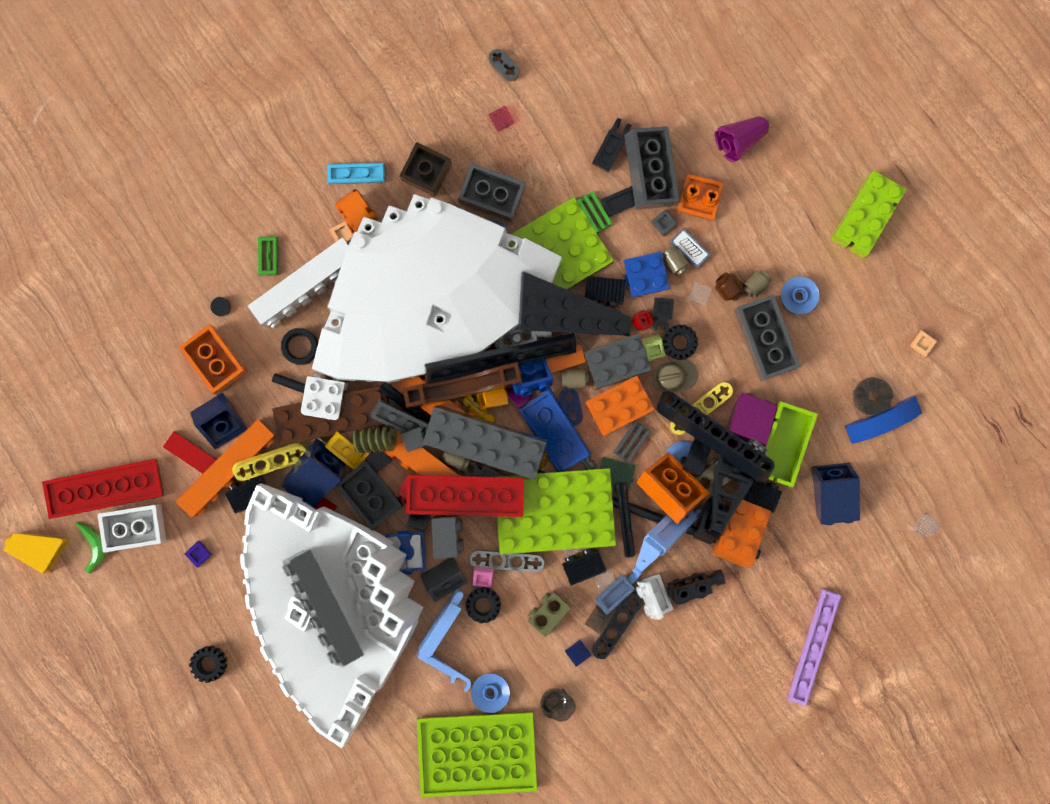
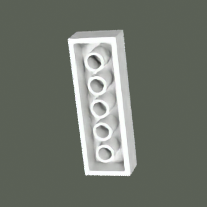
(300, 286)

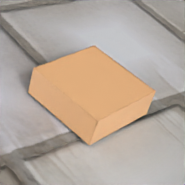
(342, 231)
(923, 343)

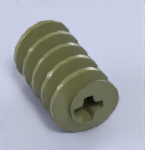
(375, 441)

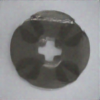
(873, 385)

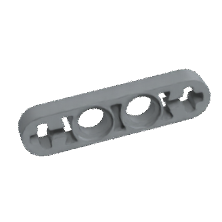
(506, 565)

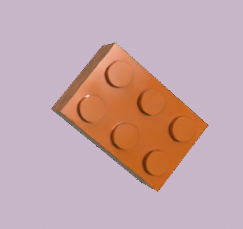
(213, 359)
(619, 406)
(672, 487)
(742, 534)

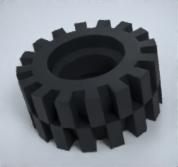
(691, 338)
(471, 605)
(220, 664)

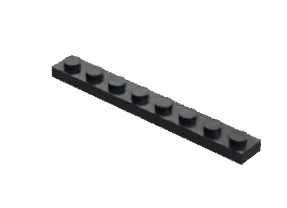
(491, 359)

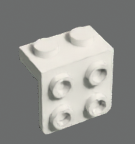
(323, 397)
(654, 596)

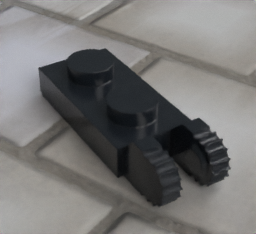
(610, 147)

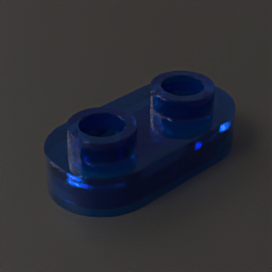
(571, 406)

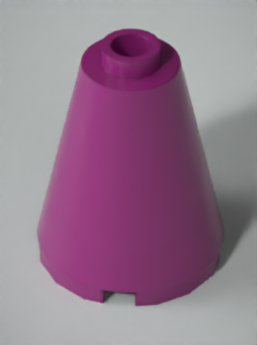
(740, 136)

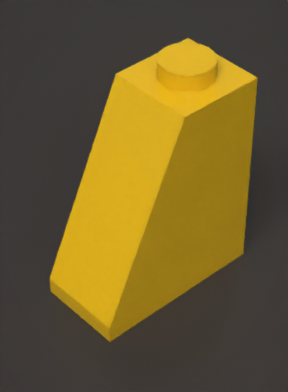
(36, 550)

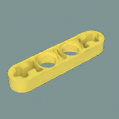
(700, 406)
(270, 465)

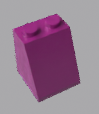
(752, 418)

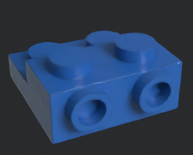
(535, 376)

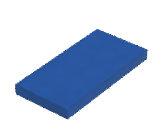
(550, 421)

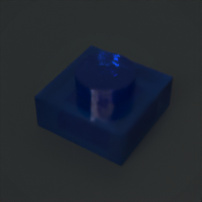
(578, 652)

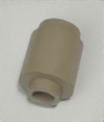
(675, 260)
(756, 283)
(575, 379)
(456, 461)

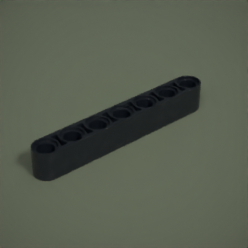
(724, 438)

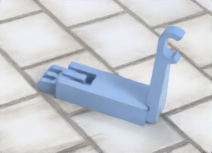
(660, 540)
(436, 634)

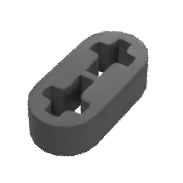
(507, 62)

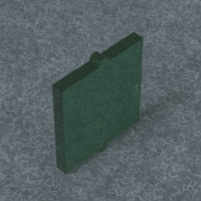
(619, 472)

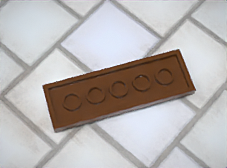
(354, 414)

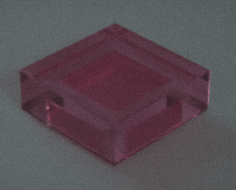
(501, 118)

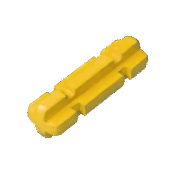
(474, 408)

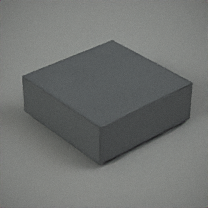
(664, 222)
(413, 439)

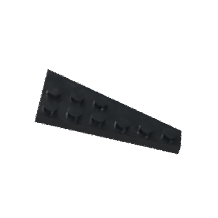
(555, 309)

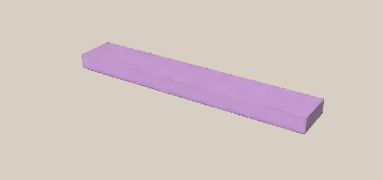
(814, 647)

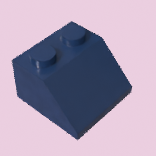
(218, 420)

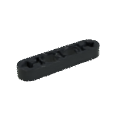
(619, 627)

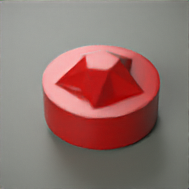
(643, 320)

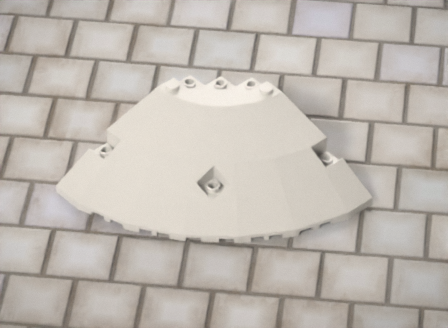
(409, 275)
(367, 585)

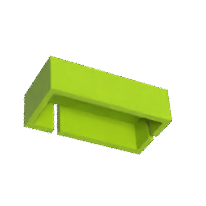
(868, 214)
(789, 442)

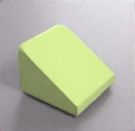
(653, 347)

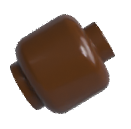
(729, 286)

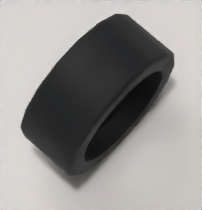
(285, 346)

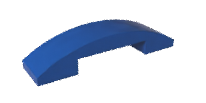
(885, 421)

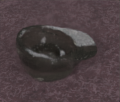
(557, 704)

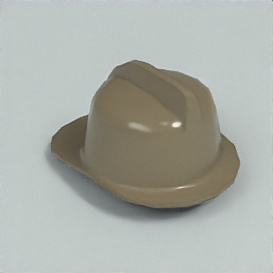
(675, 376)

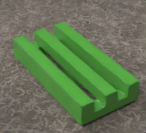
(586, 198)
(268, 256)

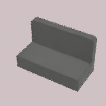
(443, 579)

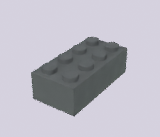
(651, 167)
(767, 337)

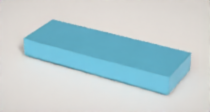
(356, 173)

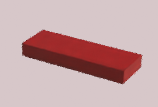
(189, 452)

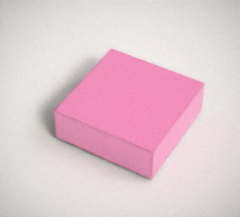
(482, 577)

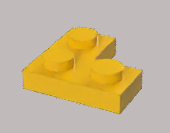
(346, 450)

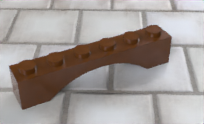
(464, 386)

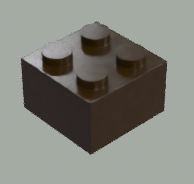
(425, 169)

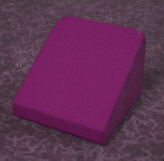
(518, 400)

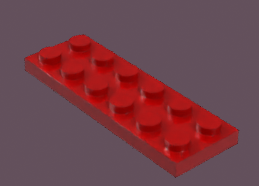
(103, 488)
(465, 496)

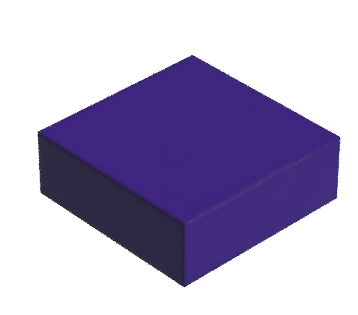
(198, 554)

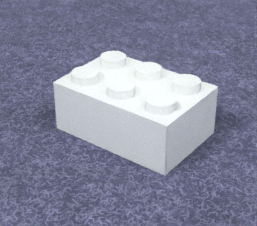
(132, 528)

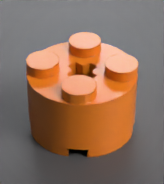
(354, 209)

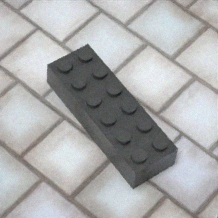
(485, 442)
(323, 608)

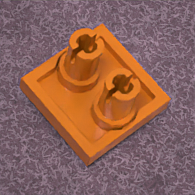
(700, 197)

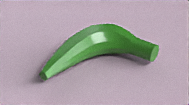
(96, 546)

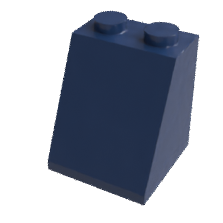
(314, 474)
(836, 493)

